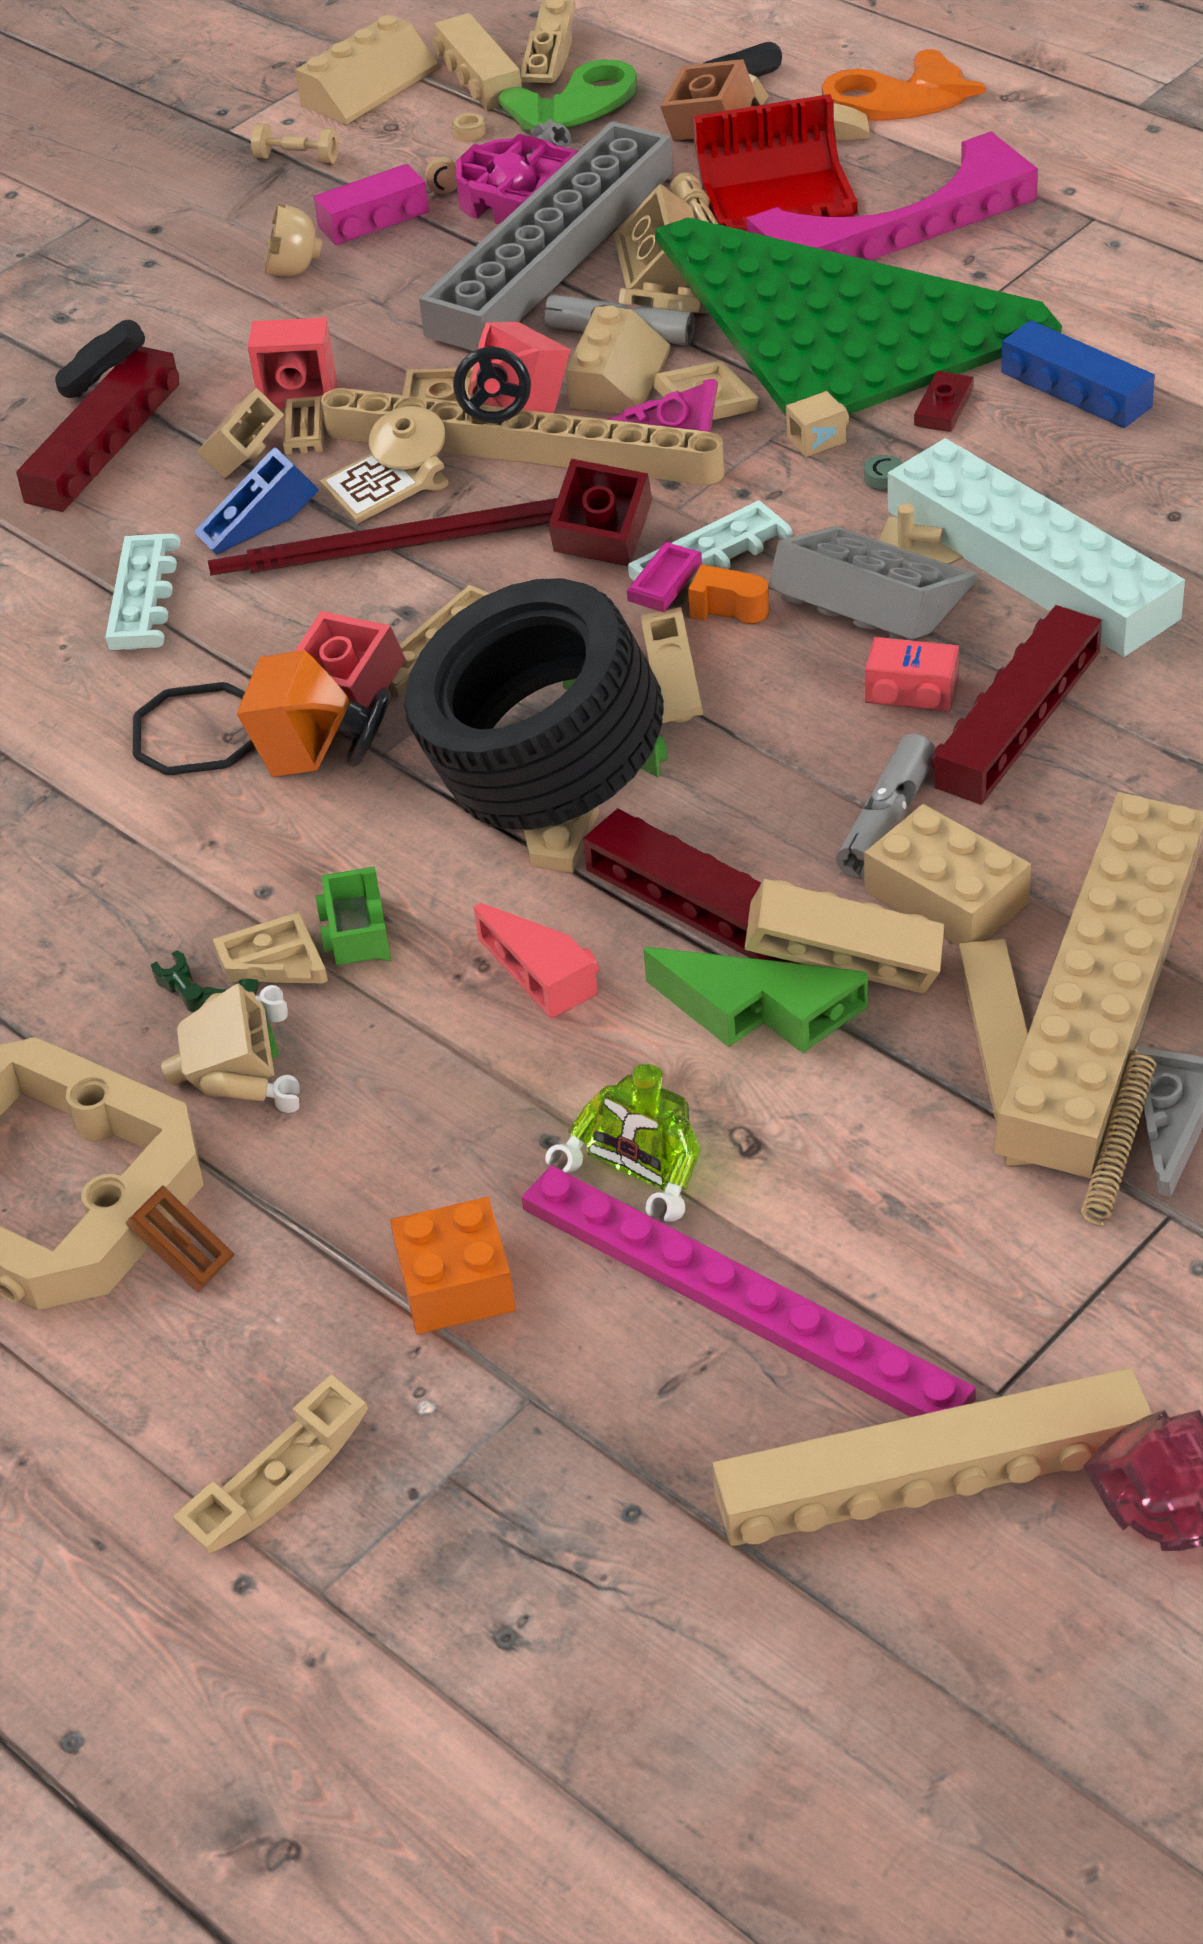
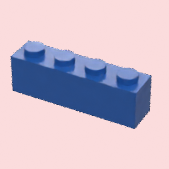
(1077, 373)

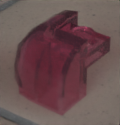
(1154, 1478)

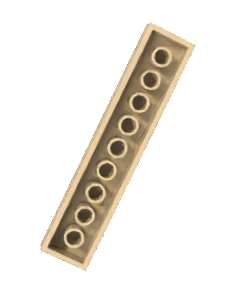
(1100, 986)

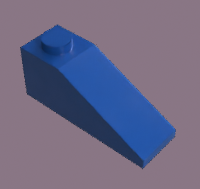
(259, 502)

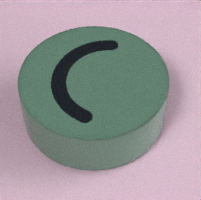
(877, 470)

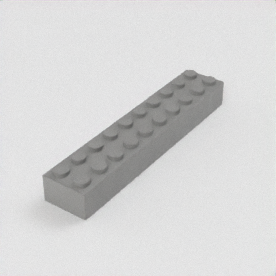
(547, 235)

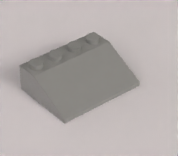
(868, 581)

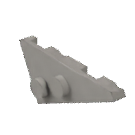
(1173, 1112)

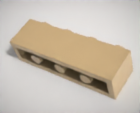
(475, 59)
(844, 935)

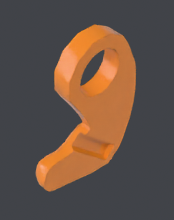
(931, 88)

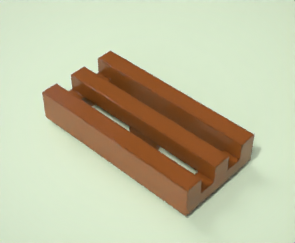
(167, 1251)

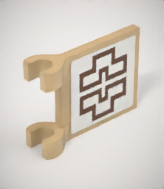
(371, 488)

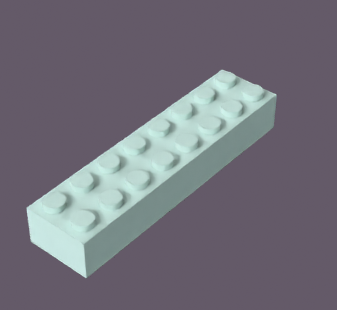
(1037, 545)

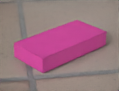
(664, 576)

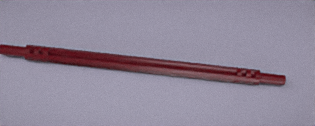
(386, 538)

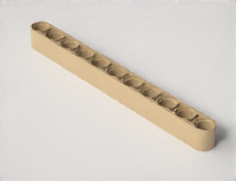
(541, 436)

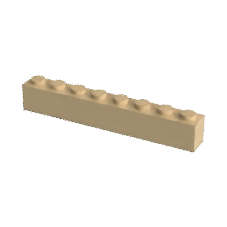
(923, 1457)

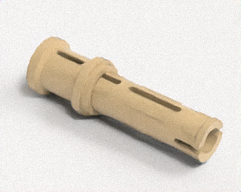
(693, 196)

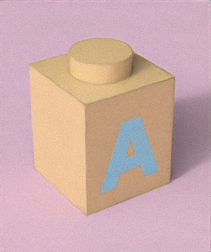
(816, 423)

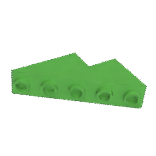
(740, 994)

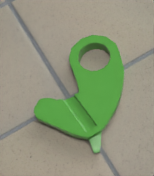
(579, 100)

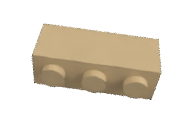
(636, 245)
(615, 362)

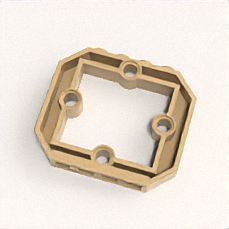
(101, 1105)

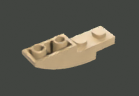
(549, 43)
(672, 664)

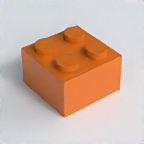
(453, 1265)

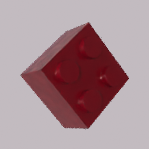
(600, 512)

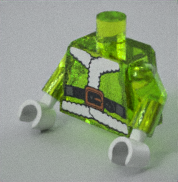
(641, 1133)

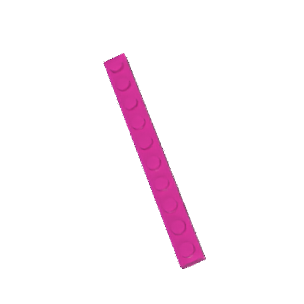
(745, 1296)

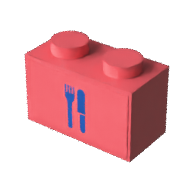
(912, 673)

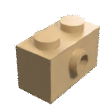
(241, 433)

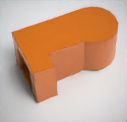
(728, 595)

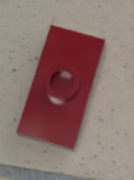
(943, 401)

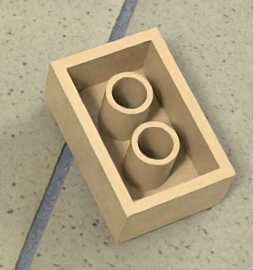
(947, 876)

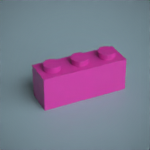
(371, 204)

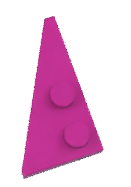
(685, 409)

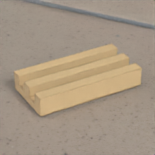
(304, 440)

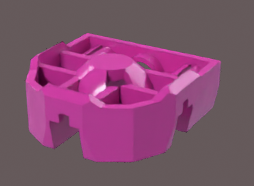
(502, 174)

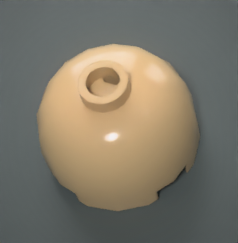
(291, 242)

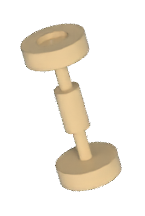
(262, 143)

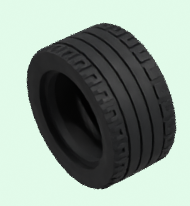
(566, 754)

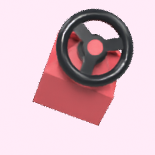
(511, 370)

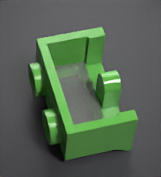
(354, 916)

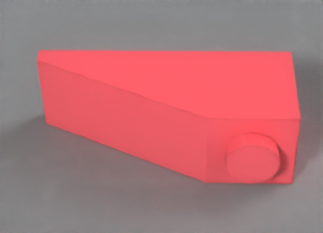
(539, 958)

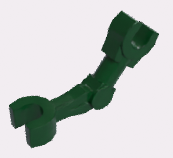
(180, 980)

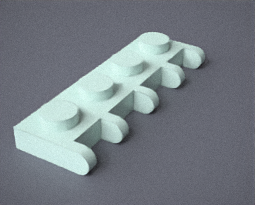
(728, 537)
(137, 592)

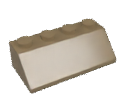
(364, 70)

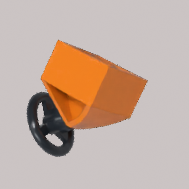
(298, 708)

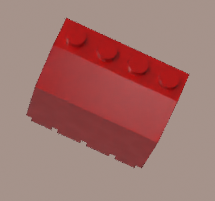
(772, 159)

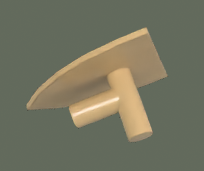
(917, 538)

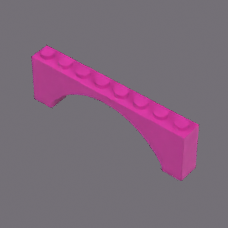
(987, 183)

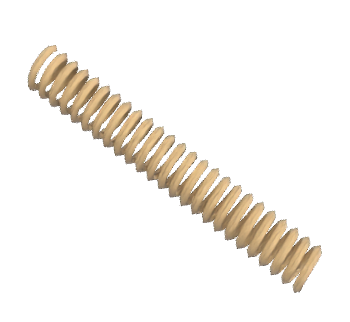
(1133, 1096)

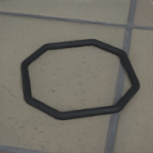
(189, 768)

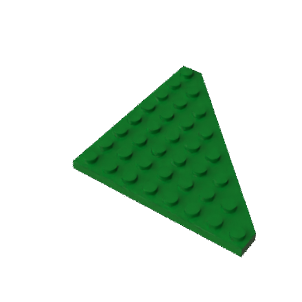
(837, 320)

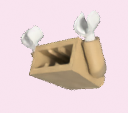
(229, 1050)

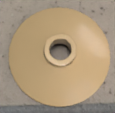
(406, 437)

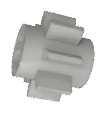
(552, 132)

